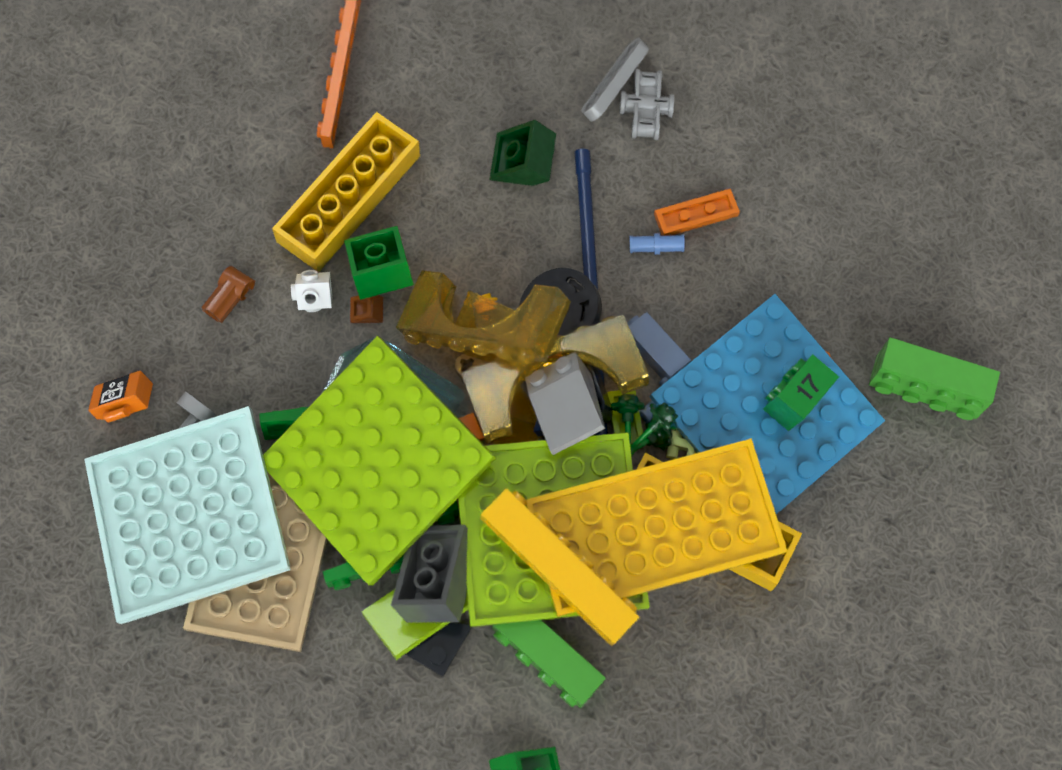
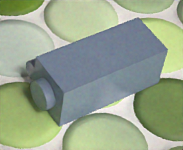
(657, 347)

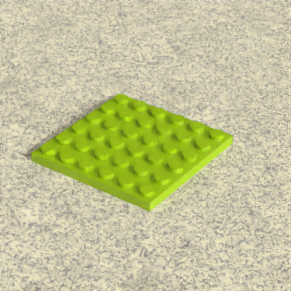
(376, 460)
(498, 580)

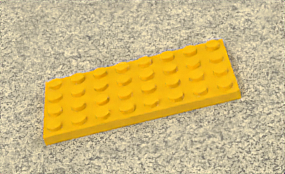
(668, 520)

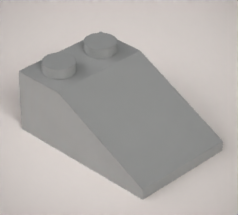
(565, 402)

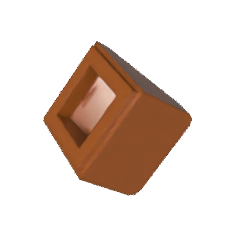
(366, 310)

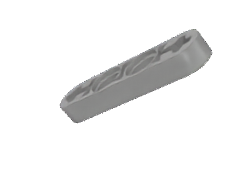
(615, 79)

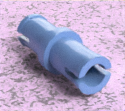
(657, 243)

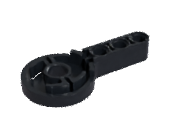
(581, 300)

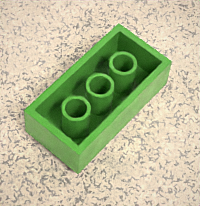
(934, 379)

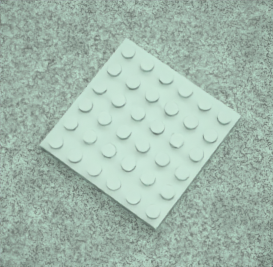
(186, 515)

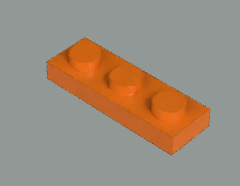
(696, 213)

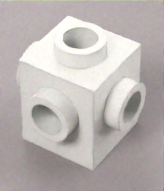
(312, 291)

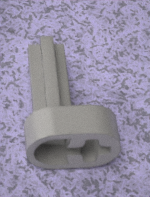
(197, 410)

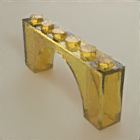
(522, 335)
(603, 345)

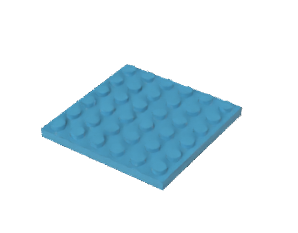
(724, 397)

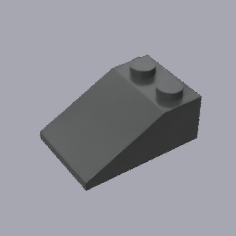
(433, 576)

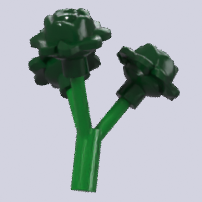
(657, 430)

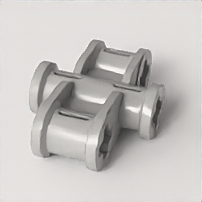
(646, 104)

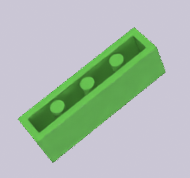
(553, 658)

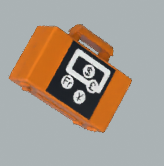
(121, 397)

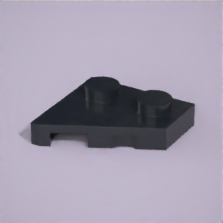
(440, 648)

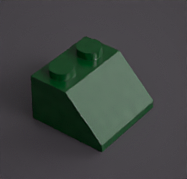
(523, 154)

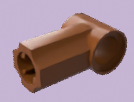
(230, 290)

